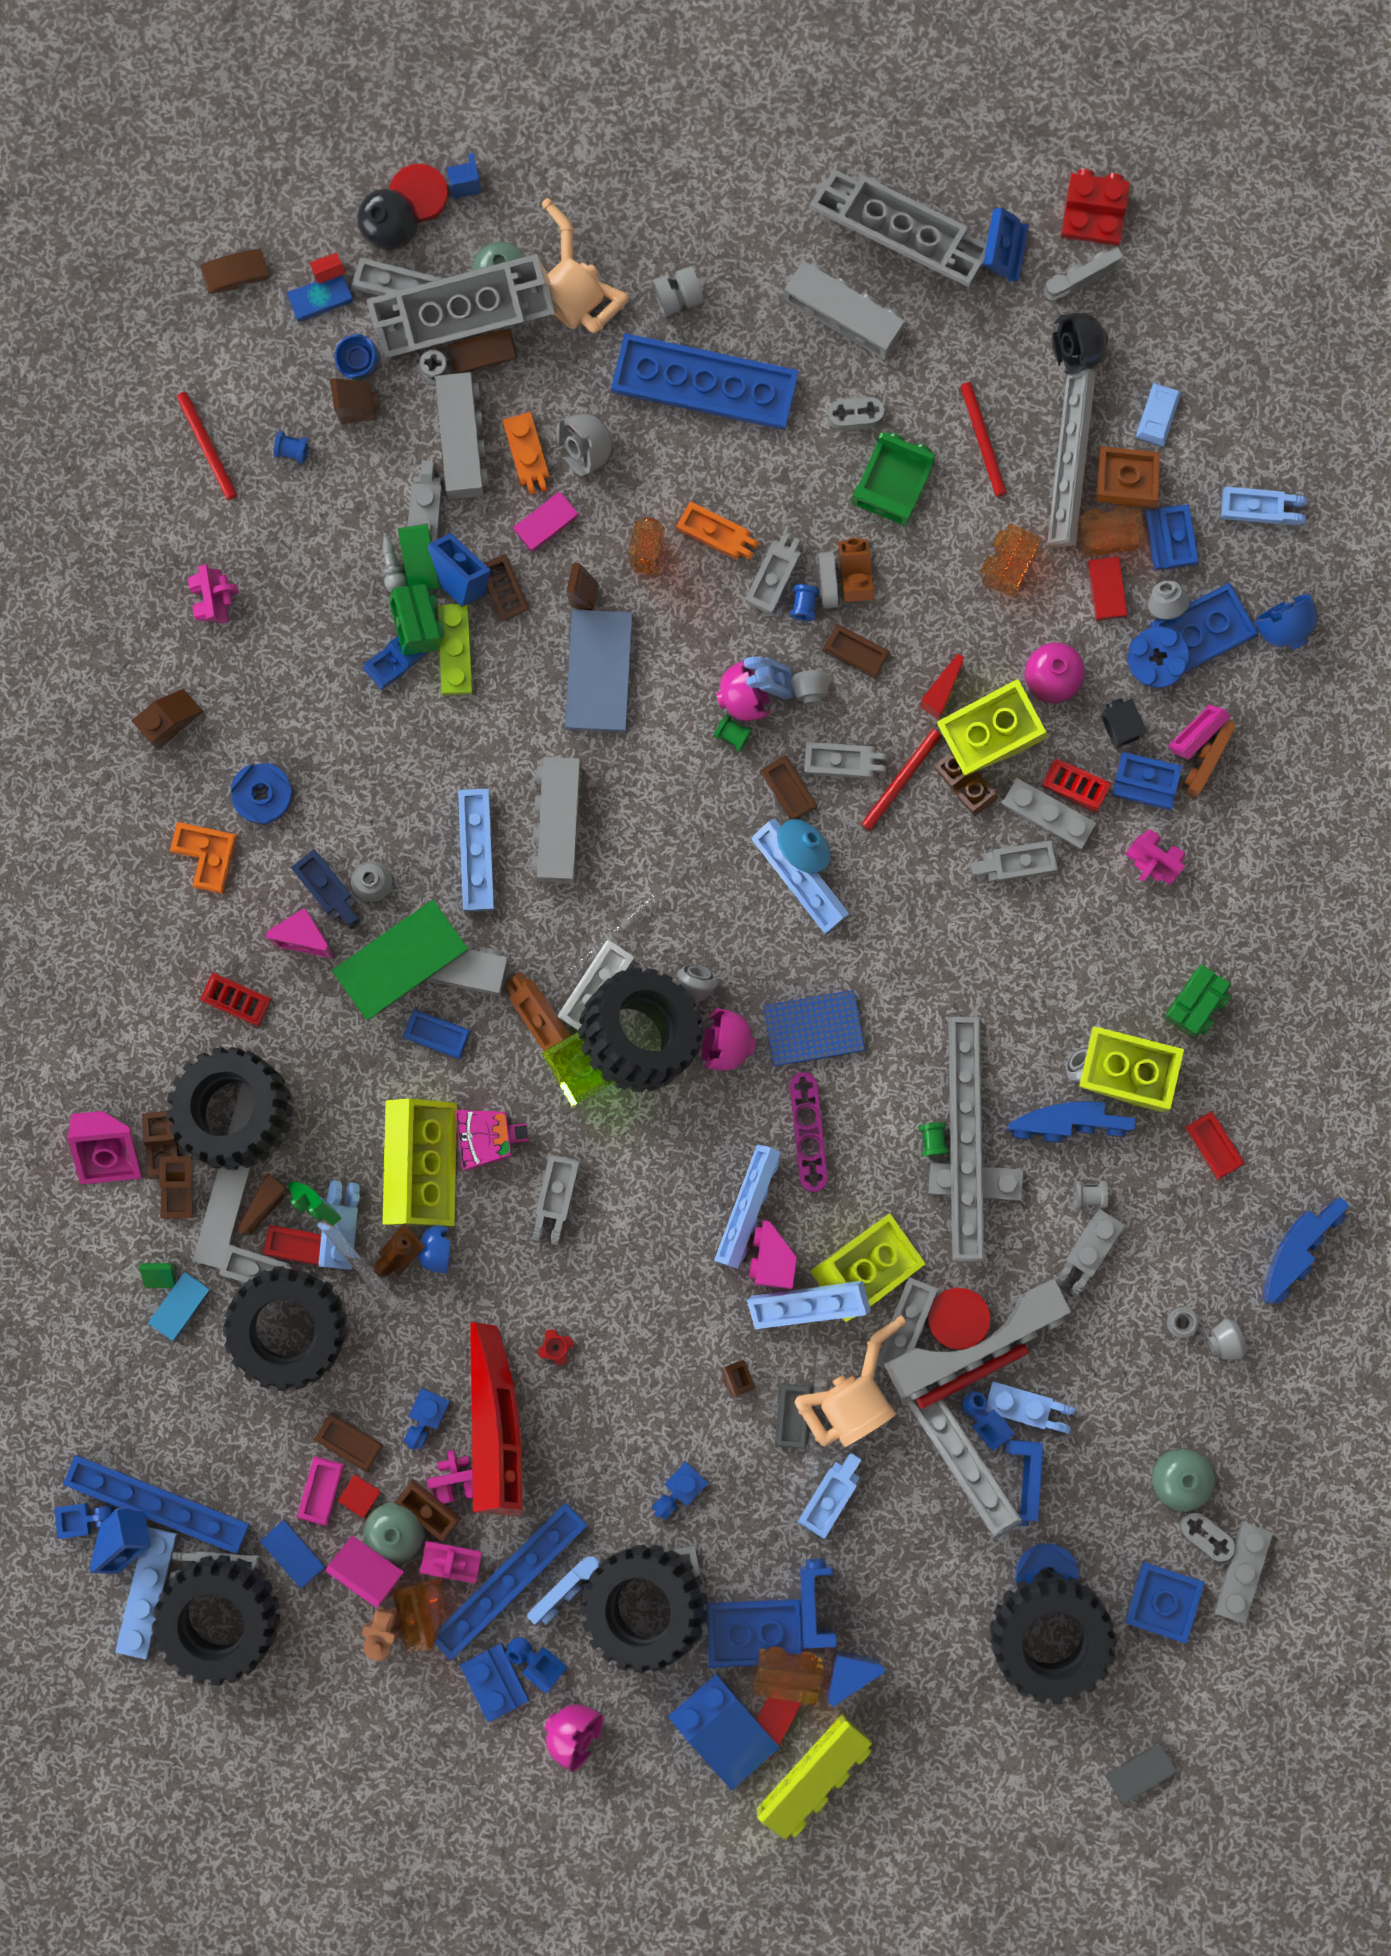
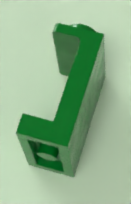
(894, 478)

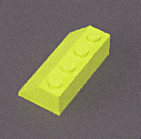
(419, 1162)
(814, 1777)

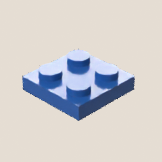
(1164, 1602)

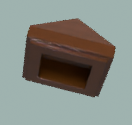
(737, 1378)

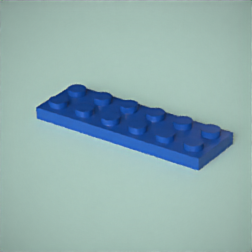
(704, 381)

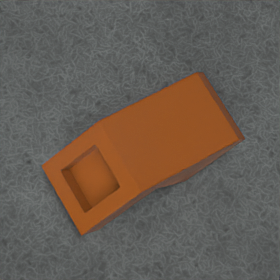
(855, 570)

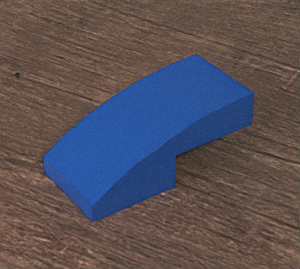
(390, 664)

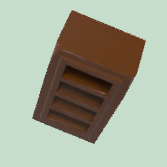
(581, 588)
(522, 607)
(265, 1201)

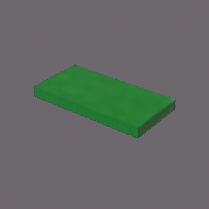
(400, 960)

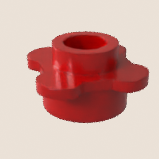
(559, 1355)

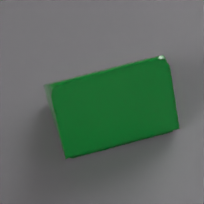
(158, 1275)

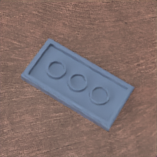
(598, 671)

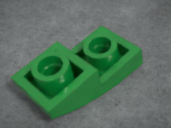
(416, 556)
(307, 1199)

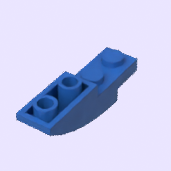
(1057, 1121)
(1292, 1258)

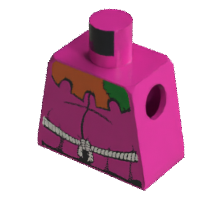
(487, 1137)

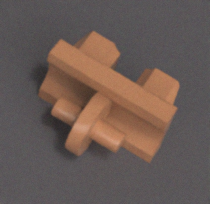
(381, 1634)

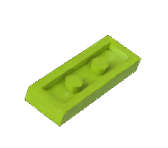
(455, 650)

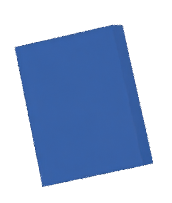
(850, 1674)

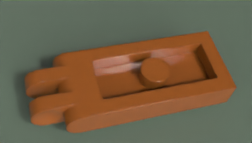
(1210, 754)
(536, 1011)

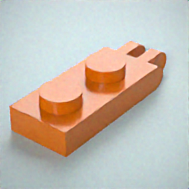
(526, 451)
(716, 532)

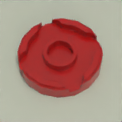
(424, 188)
(958, 1318)

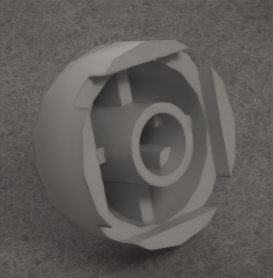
(586, 442)

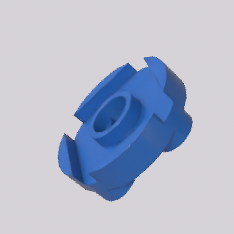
(1173, 666)
(267, 809)
(1043, 1556)

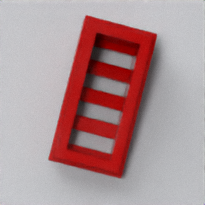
(937, 696)
(1081, 800)
(211, 987)

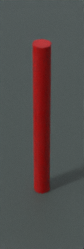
(983, 439)
(206, 445)
(901, 780)
(972, 1376)

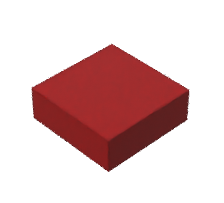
(327, 268)
(359, 1496)

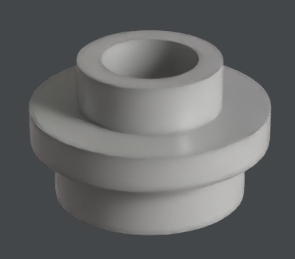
(1191, 1317)

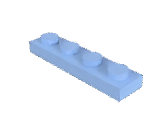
(476, 850)
(807, 887)
(747, 1206)
(809, 1305)
(147, 1585)

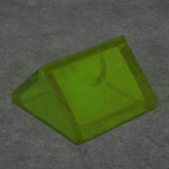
(573, 1070)

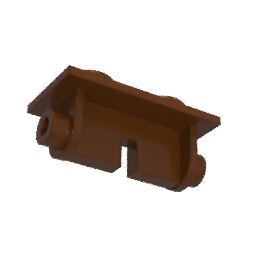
(398, 1252)

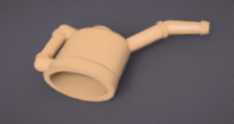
(577, 286)
(853, 1404)

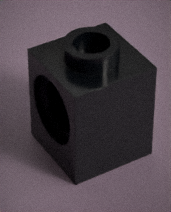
(1122, 722)

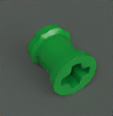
(733, 732)
(933, 1139)

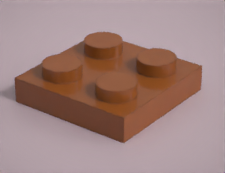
(1128, 477)

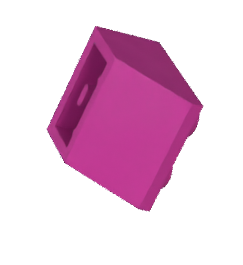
(775, 1259)

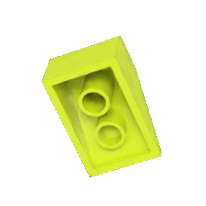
(992, 728)
(1131, 1069)
(877, 1257)

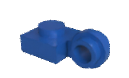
(429, 1411)
(990, 1425)
(685, 1485)
(76, 1519)
(543, 1668)

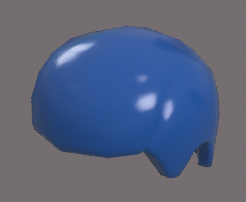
(356, 357)
(436, 1251)

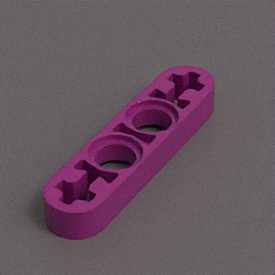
(808, 1132)

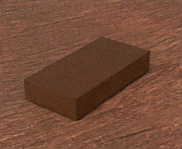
(856, 651)
(788, 788)
(348, 1442)

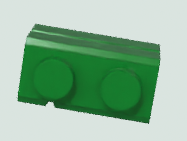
(415, 619)
(1198, 1001)

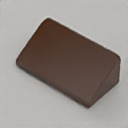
(429, 1510)

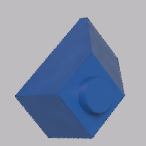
(458, 569)
(119, 1541)

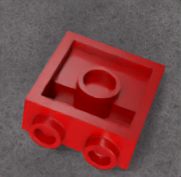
(1095, 207)

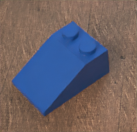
(723, 1731)

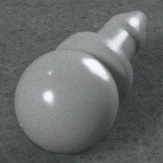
(394, 575)

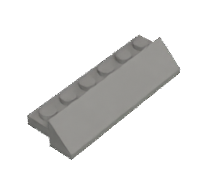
(901, 225)
(462, 305)

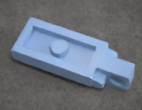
(831, 1496)

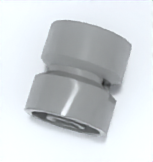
(677, 291)

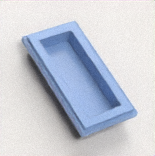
(1158, 414)

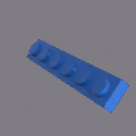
(157, 1504)
(509, 1580)

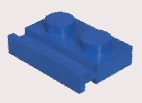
(1005, 244)
(1171, 537)
(1146, 781)
(494, 1682)

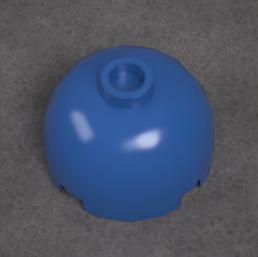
(1289, 622)

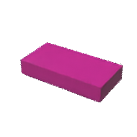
(545, 522)
(1199, 731)
(320, 1491)

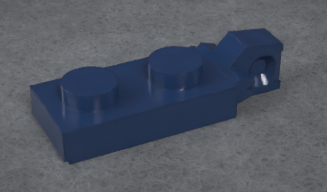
(326, 887)

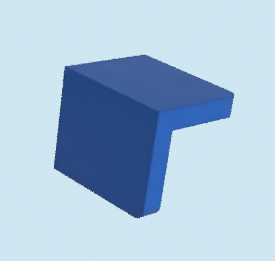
(464, 179)

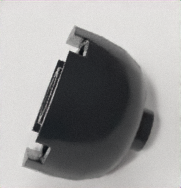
(387, 219)
(1080, 336)

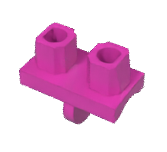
(215, 593)
(1154, 860)
(442, 1484)
(451, 1562)

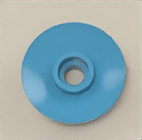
(803, 846)

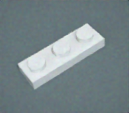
(606, 963)

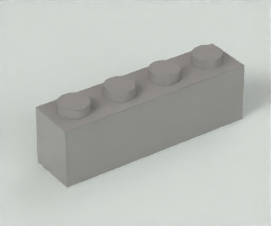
(844, 309)
(459, 435)
(558, 820)
(476, 971)

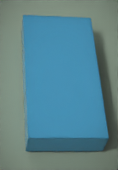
(179, 1306)

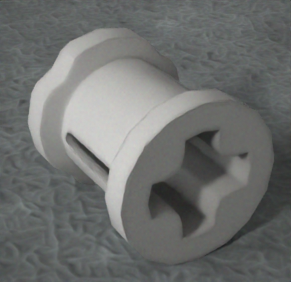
(427, 362)
(1090, 1194)

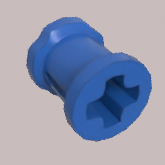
(291, 447)
(804, 602)

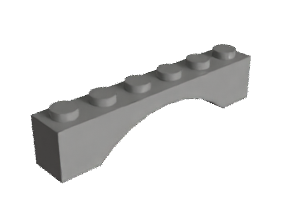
(1033, 1310)

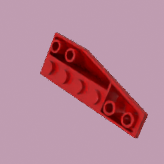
(494, 1427)

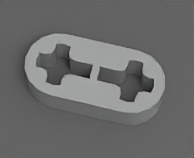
(855, 406)
(828, 580)
(1211, 1531)

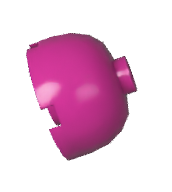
(1054, 672)
(738, 698)
(727, 1042)
(571, 1734)

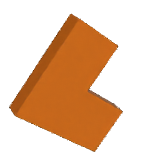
(214, 853)

